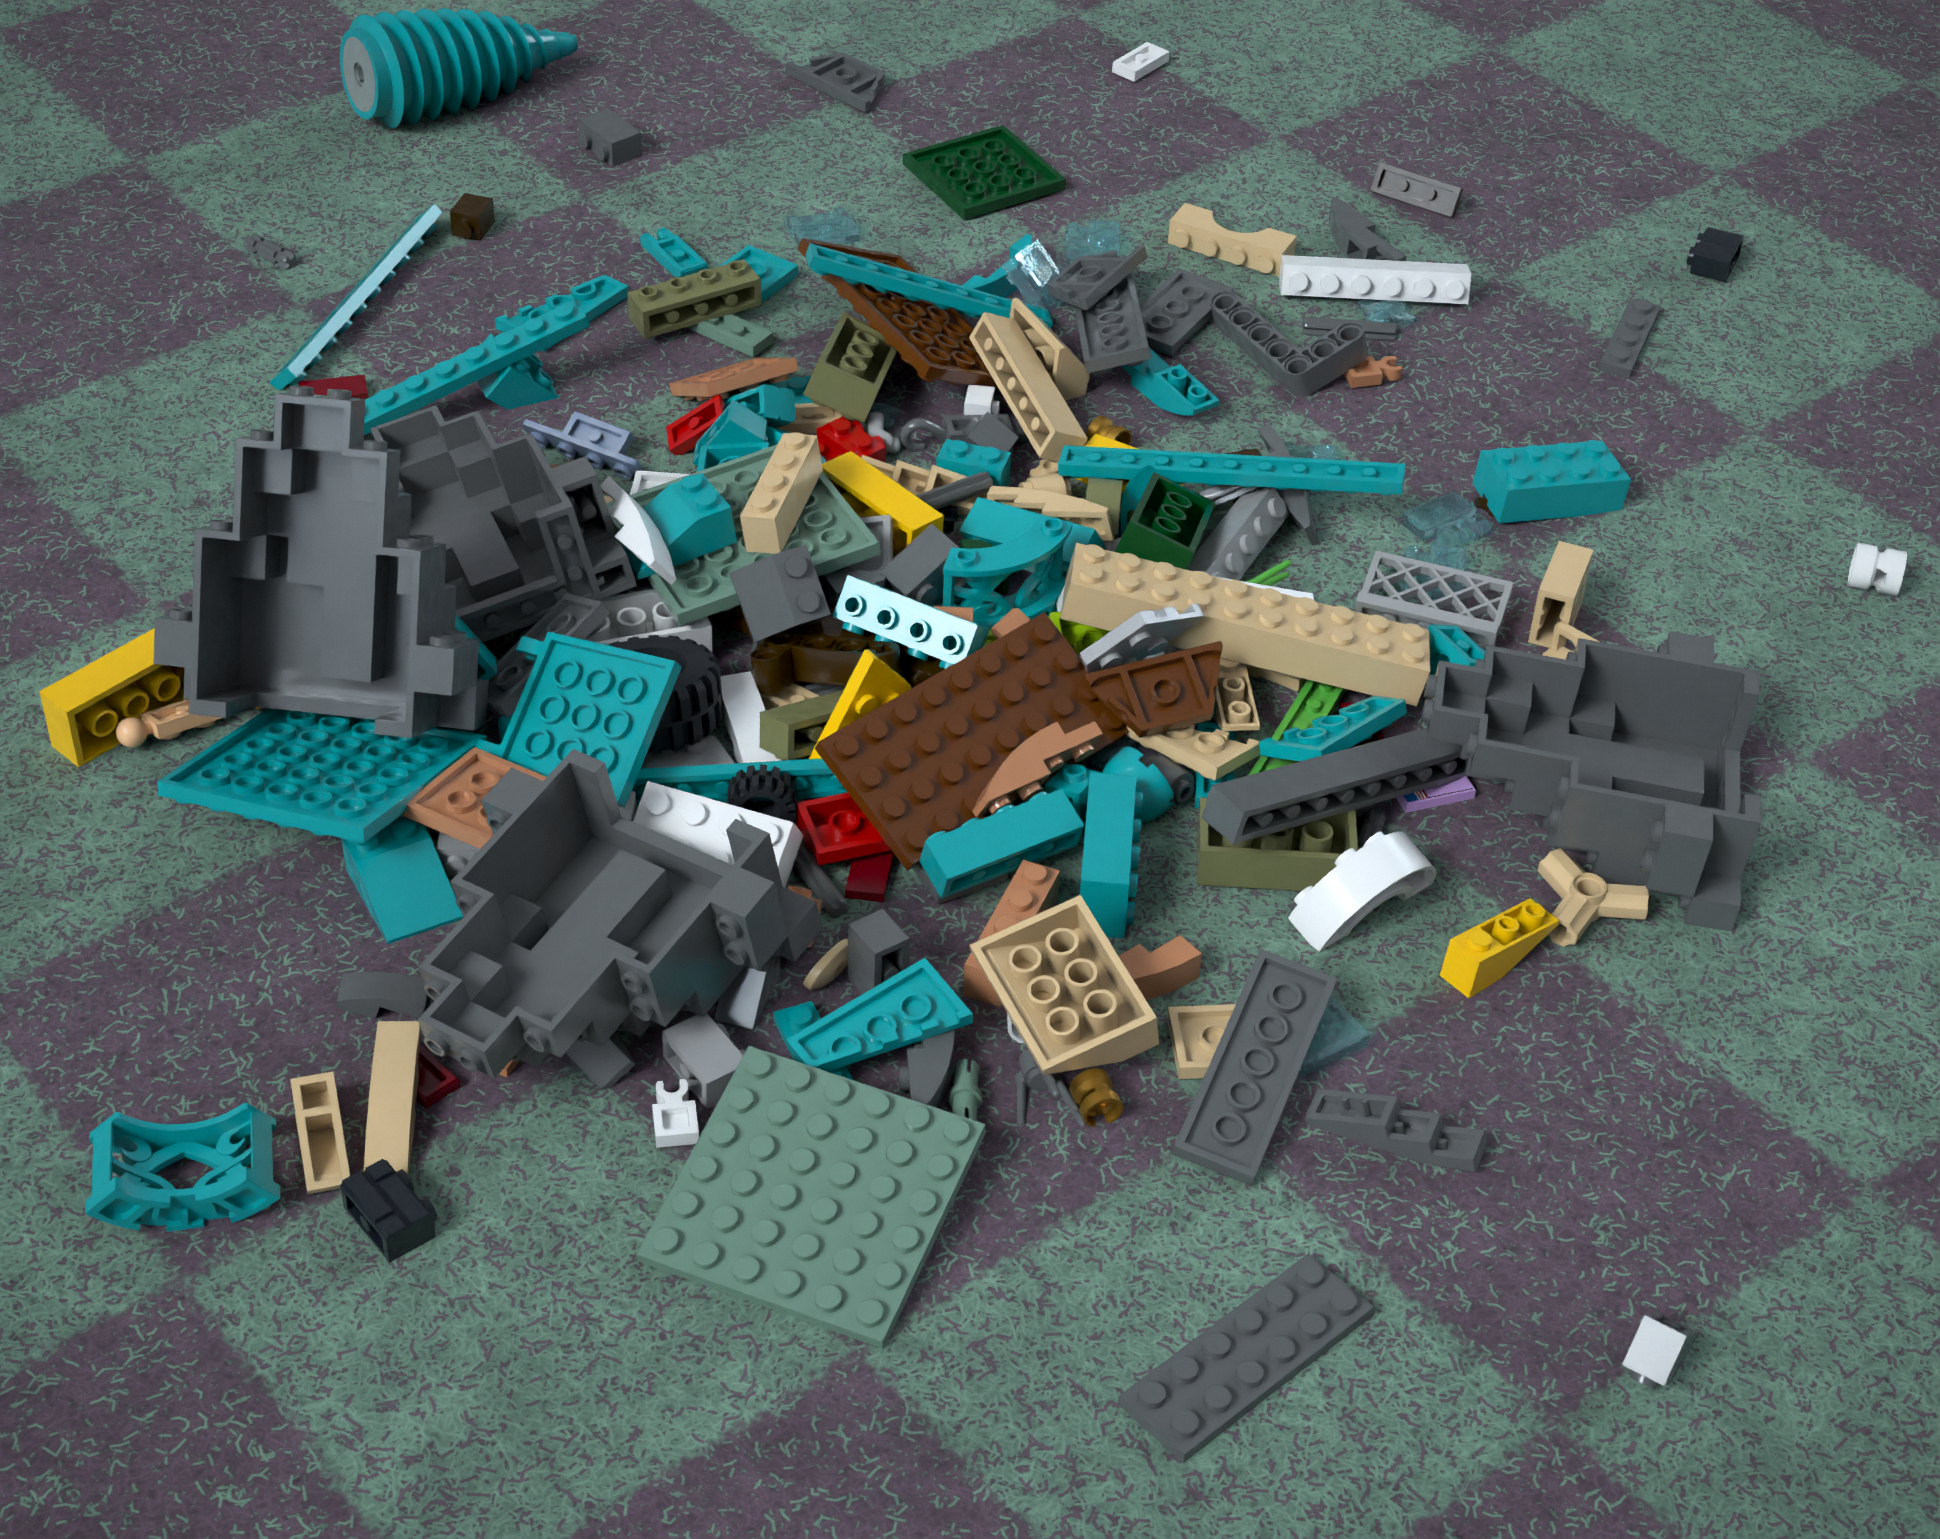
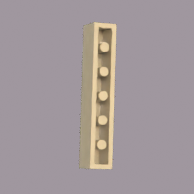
(1026, 386)

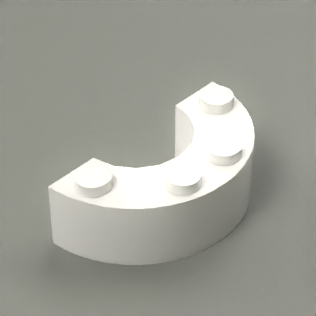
(1358, 884)

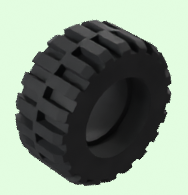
(697, 695)

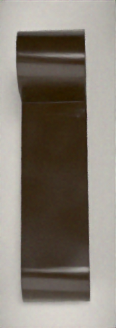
(814, 659)

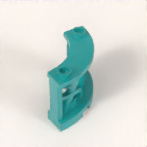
(1036, 551)
(148, 1147)

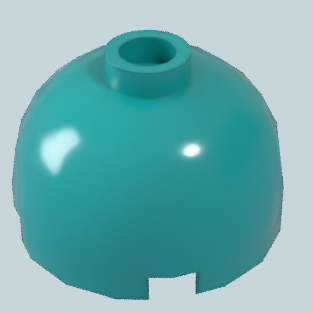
(1149, 780)

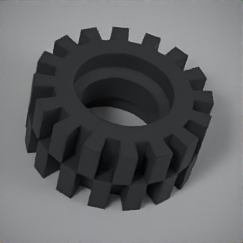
(764, 784)

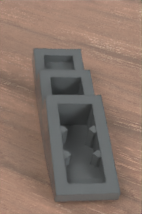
(1296, 500)
(1408, 1133)

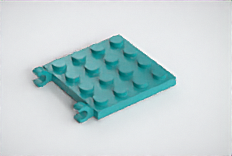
(587, 701)

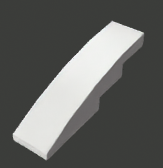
(639, 531)
(742, 717)

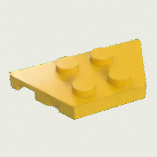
(867, 689)

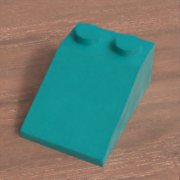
(691, 521)
(402, 880)

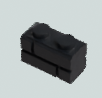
(388, 1209)

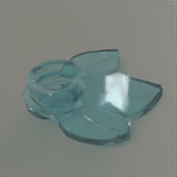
(1385, 311)

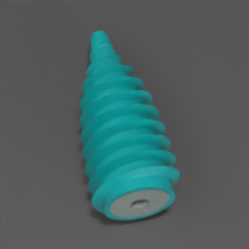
(438, 60)

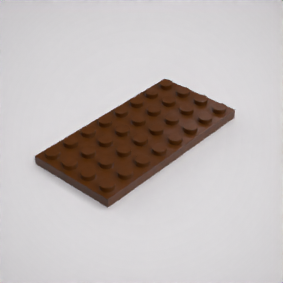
(923, 334)
(936, 747)

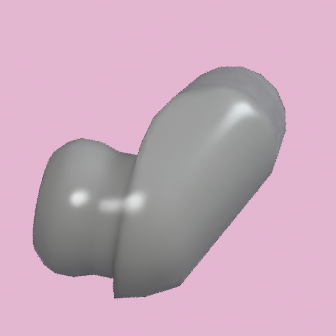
(875, 427)

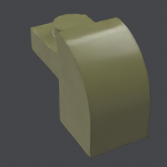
(1107, 494)

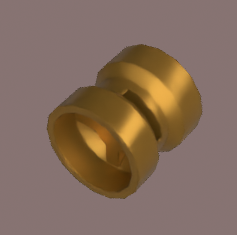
(1105, 427)
(1095, 1096)

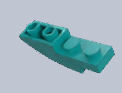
(1171, 387)

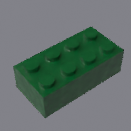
(1166, 523)

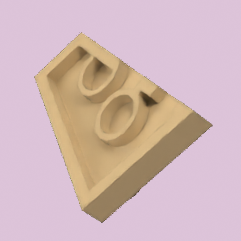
(1204, 752)

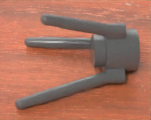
(1033, 1077)

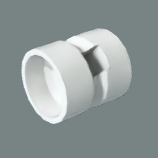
(1864, 567)

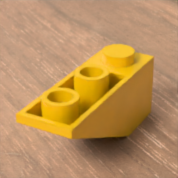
(1495, 946)

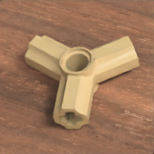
(1587, 897)

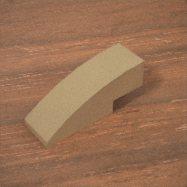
(320, 1132)

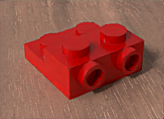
(846, 436)
(837, 829)

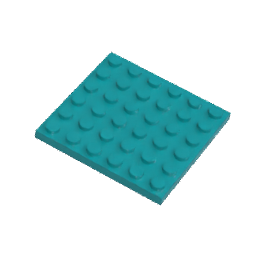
(316, 772)

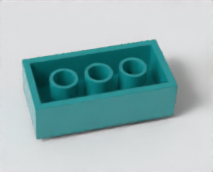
(1551, 481)
(1110, 852)

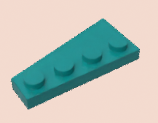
(591, 297)
(1336, 732)
(887, 1017)

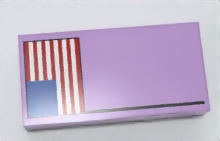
(1439, 795)

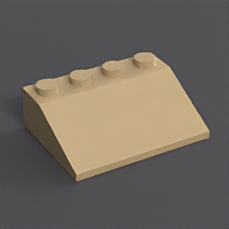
(1067, 990)

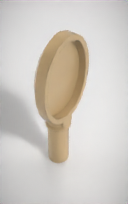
(828, 966)

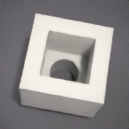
(980, 401)

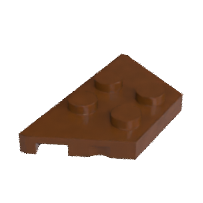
(1161, 690)

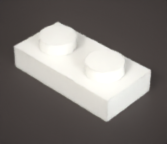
(1140, 61)

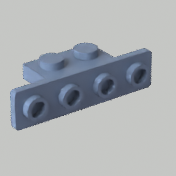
(592, 438)

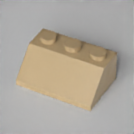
(1060, 362)

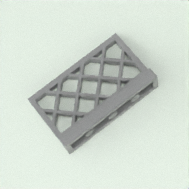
(1398, 610)

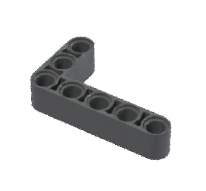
(1295, 369)

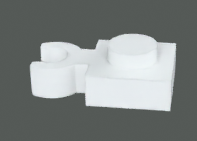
(674, 1117)

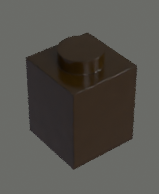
(472, 216)

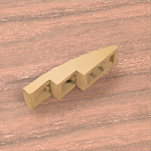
(921, 480)
(1057, 505)
(393, 1094)

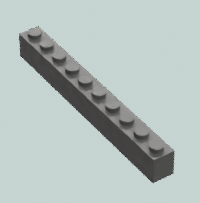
(1331, 785)

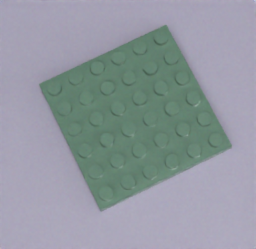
(826, 526)
(813, 1196)

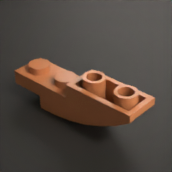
(1032, 764)

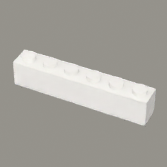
(1374, 279)

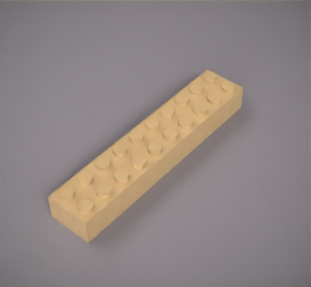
(1253, 623)

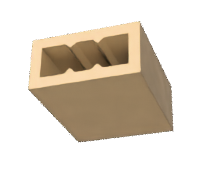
(1560, 592)

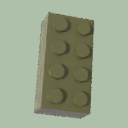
(850, 369)
(1277, 860)

